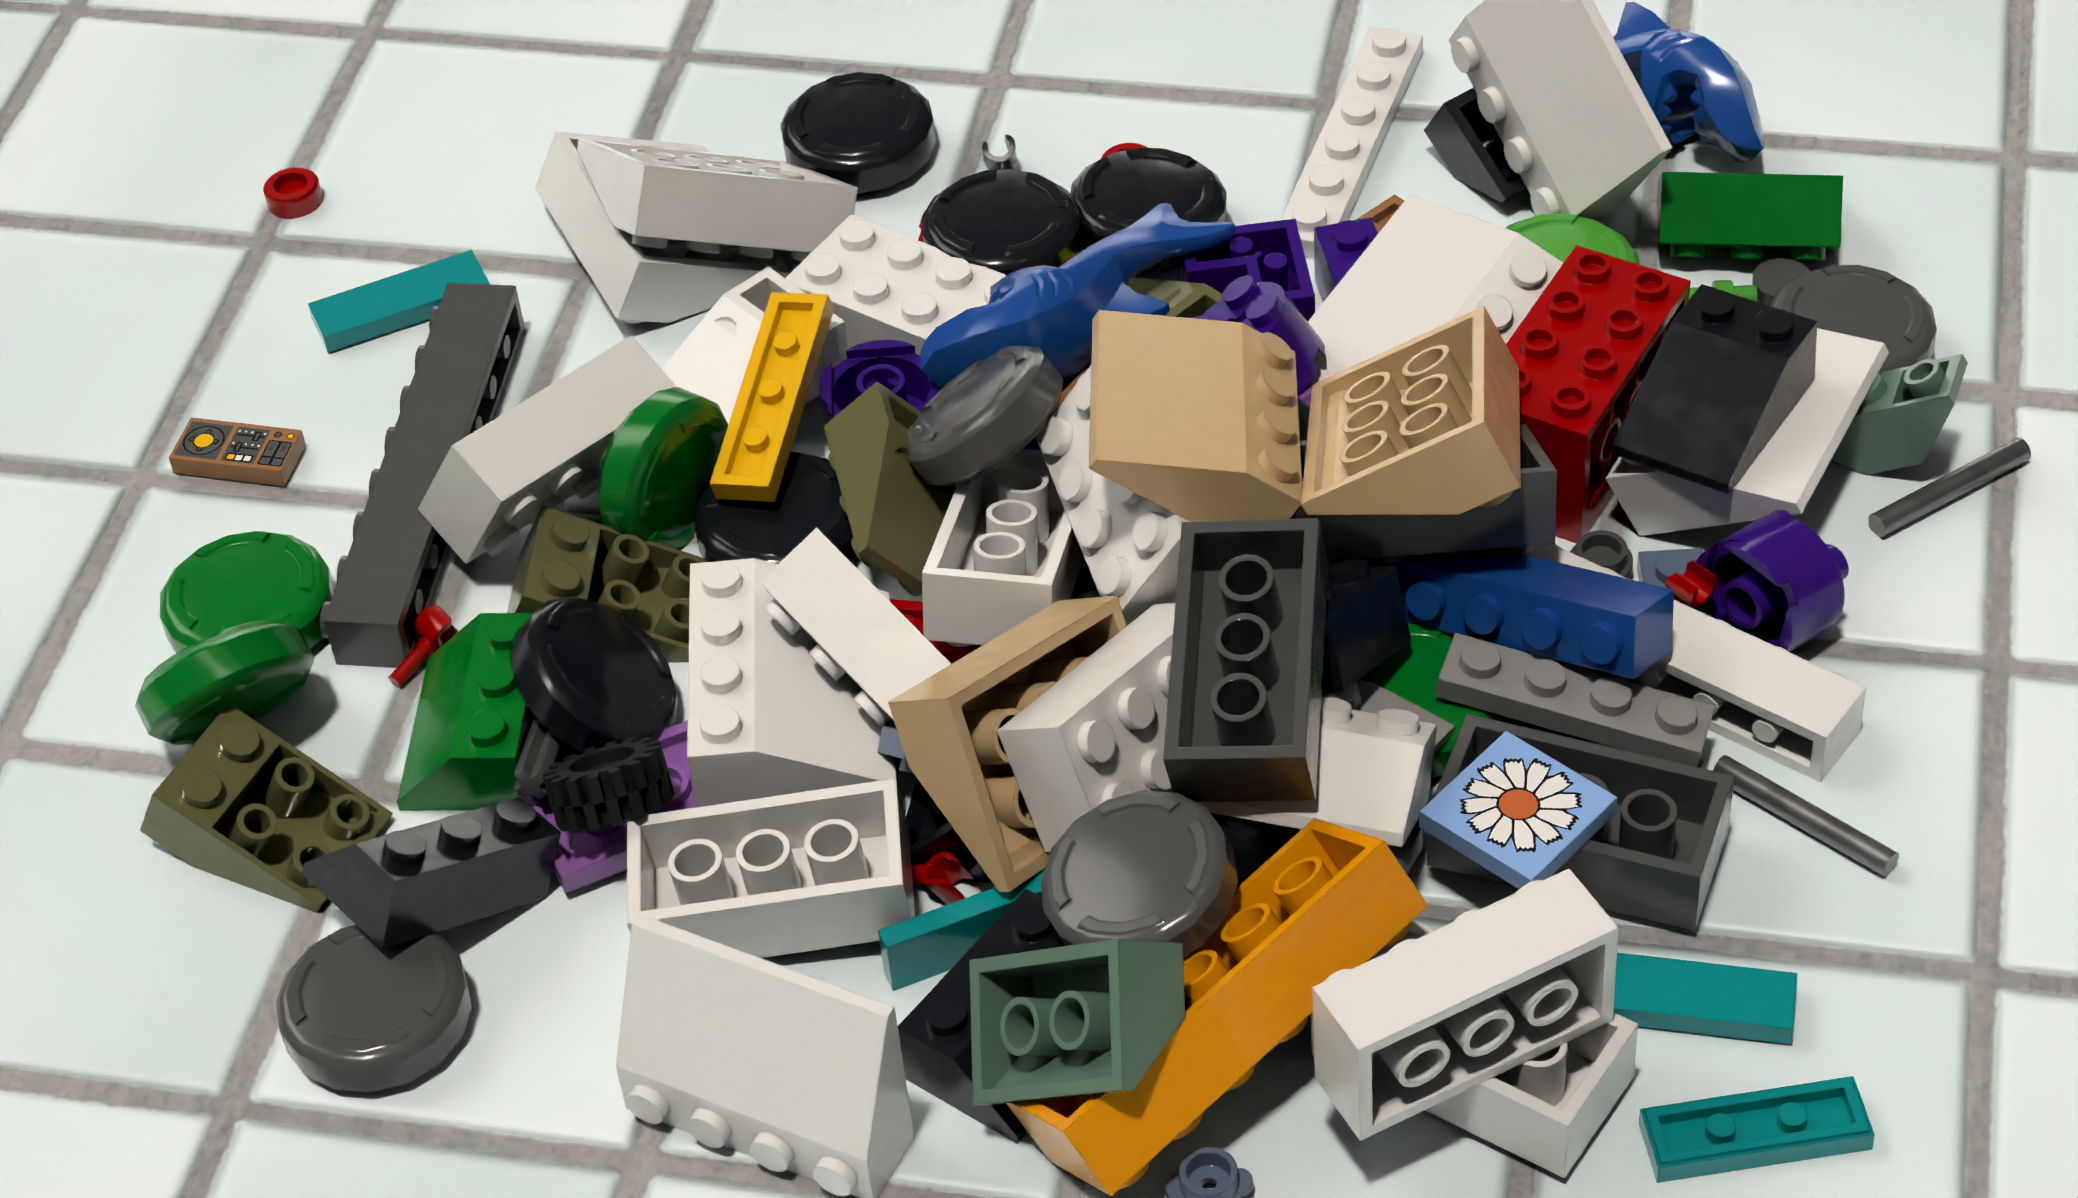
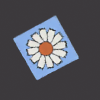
(1518, 811)

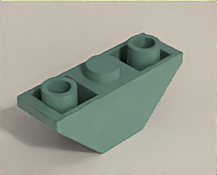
(1901, 416)

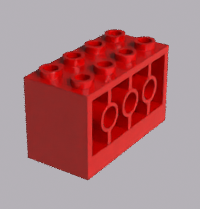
(1582, 366)

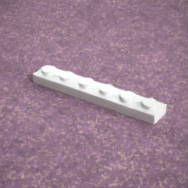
(1353, 132)

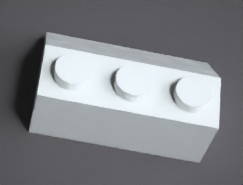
(850, 623)
(1368, 775)

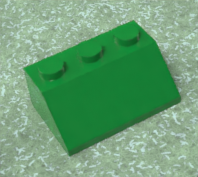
(1749, 214)
(467, 721)

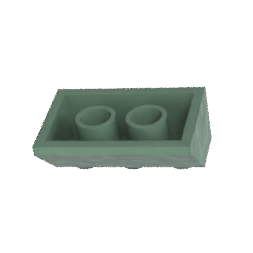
(1072, 1018)

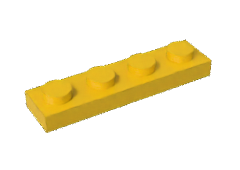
(772, 397)

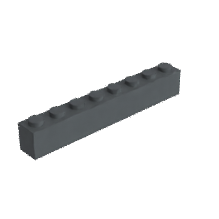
(394, 547)

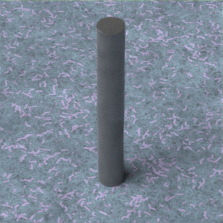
(1949, 487)
(1809, 817)

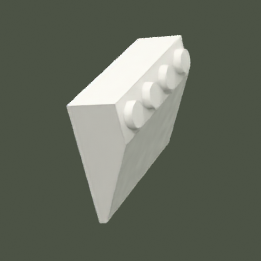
(1560, 102)
(715, 199)
(1423, 274)
(633, 278)
(1784, 469)
(761, 704)
(762, 1060)

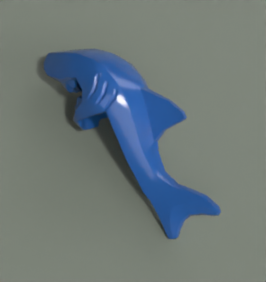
(1691, 84)
(1057, 305)

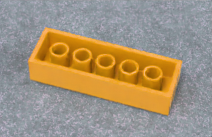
(1292, 923)

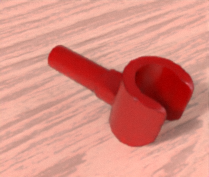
(1694, 586)
(435, 630)
(940, 876)

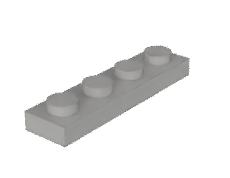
(1574, 700)

